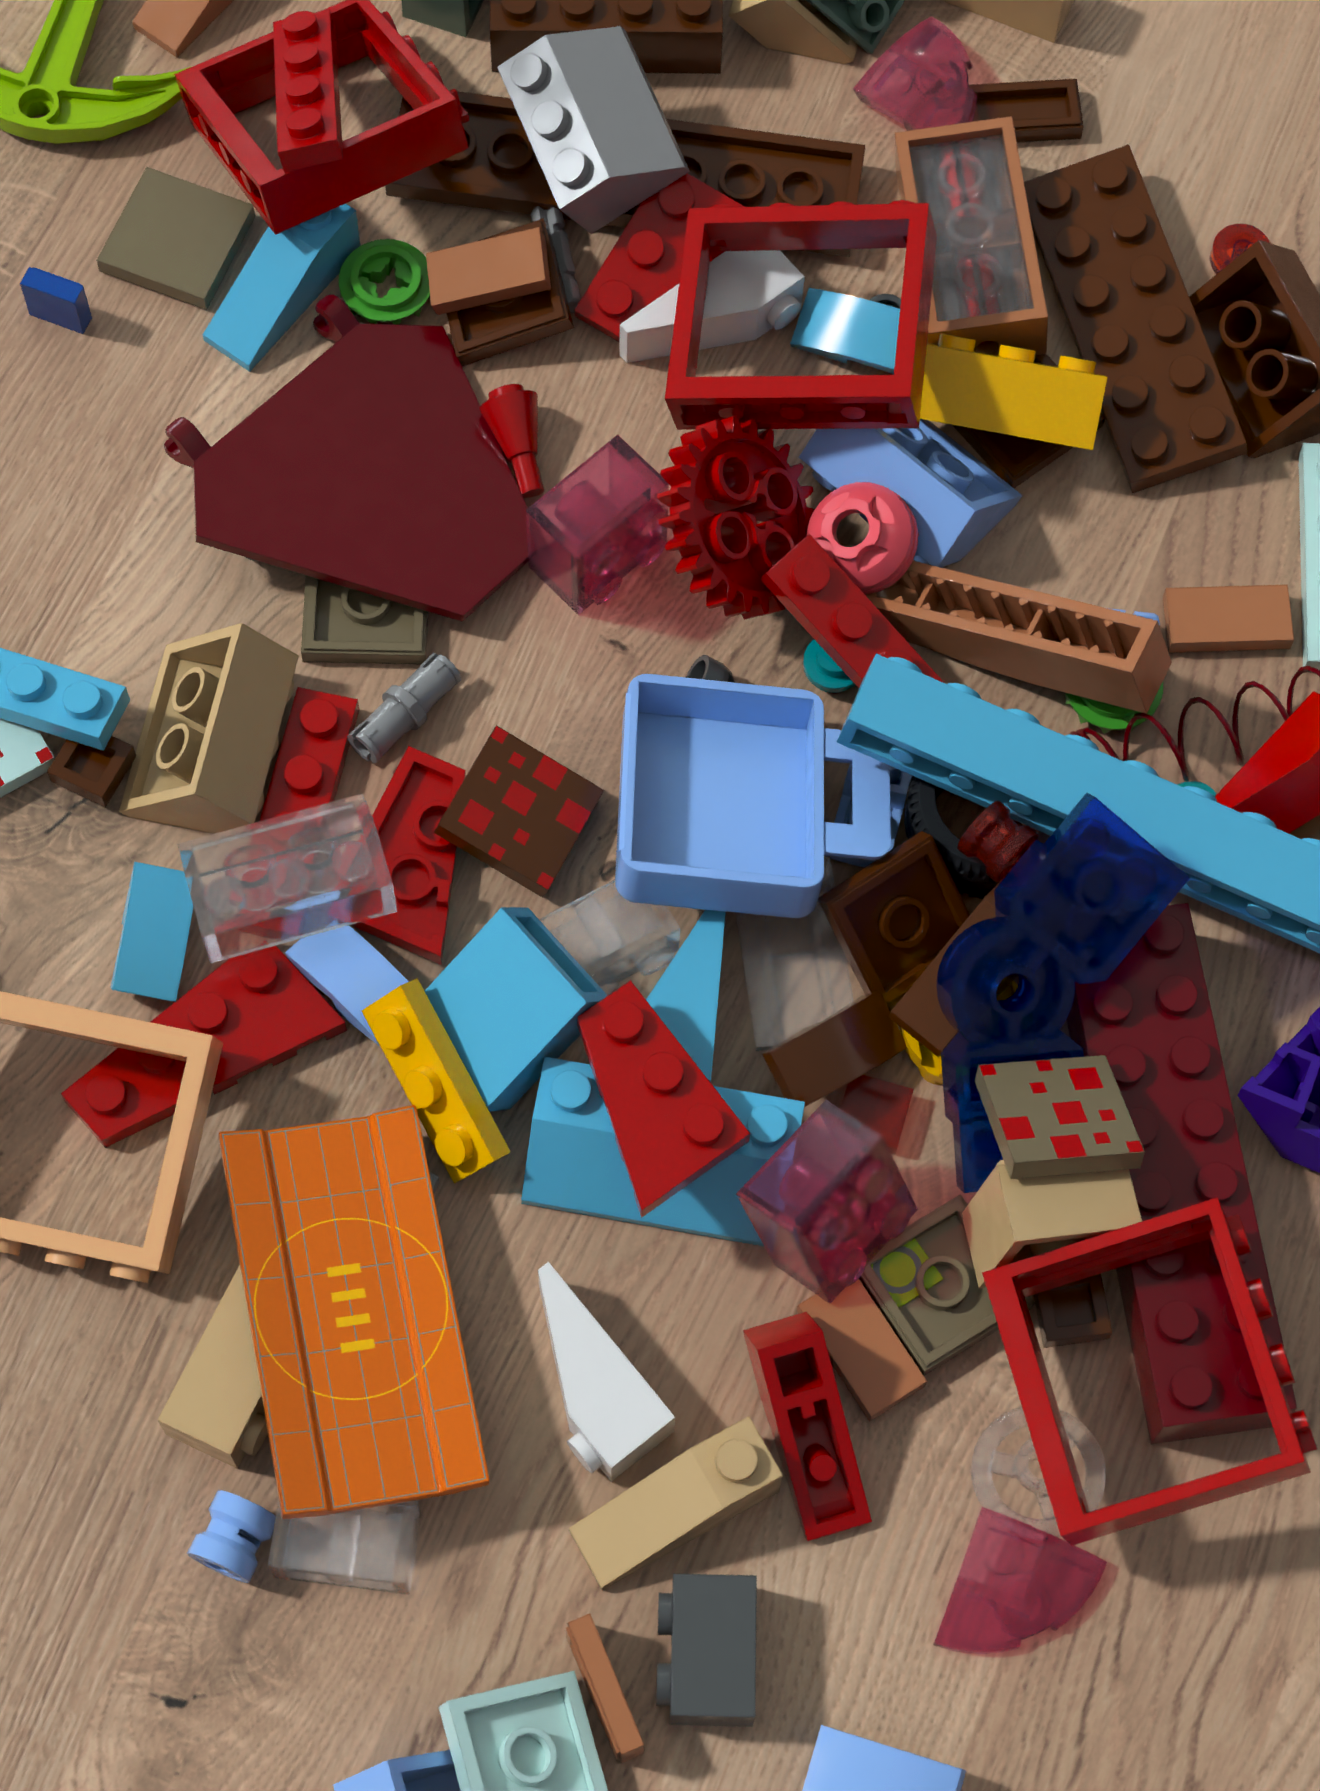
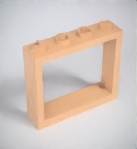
(202, 1059)

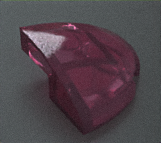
(921, 79)
(1014, 1586)

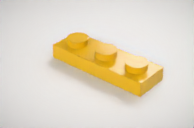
(435, 1080)

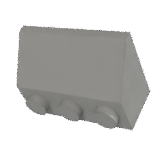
(593, 123)

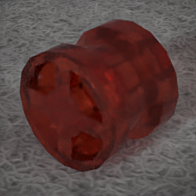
(996, 840)

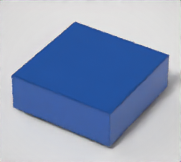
(56, 299)

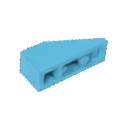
(281, 283)
(690, 990)

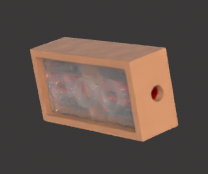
(985, 245)

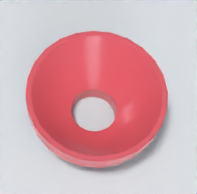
(888, 545)

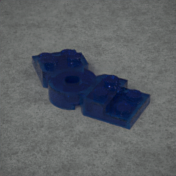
(1059, 920)

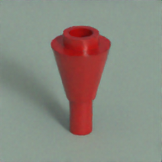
(514, 423)

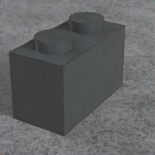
(711, 1650)

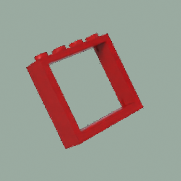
(370, 160)
(804, 400)
(1105, 1252)

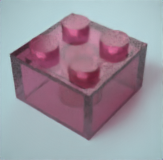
(597, 525)
(828, 1201)

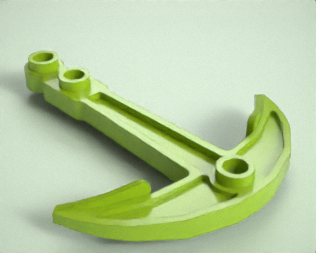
(73, 111)

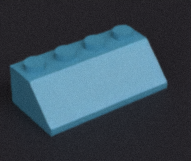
(579, 1168)

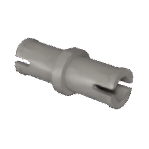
(404, 707)

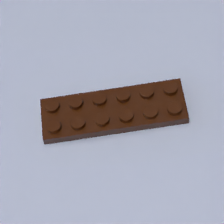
(1133, 319)

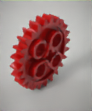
(719, 491)

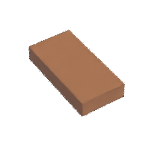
(488, 271)
(1228, 618)
(865, 1350)
(604, 1689)

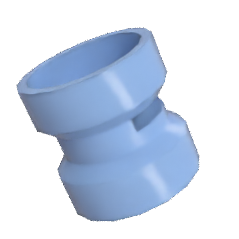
(233, 1536)

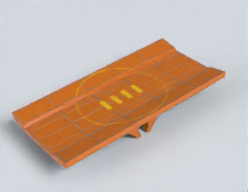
(352, 1314)

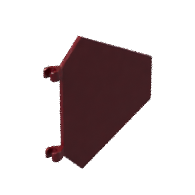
(366, 473)

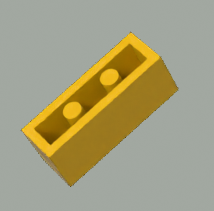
(1012, 392)

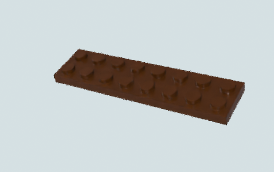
(740, 163)

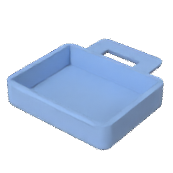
(731, 797)

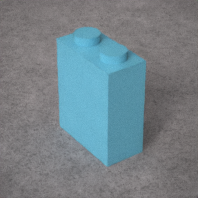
(511, 1003)

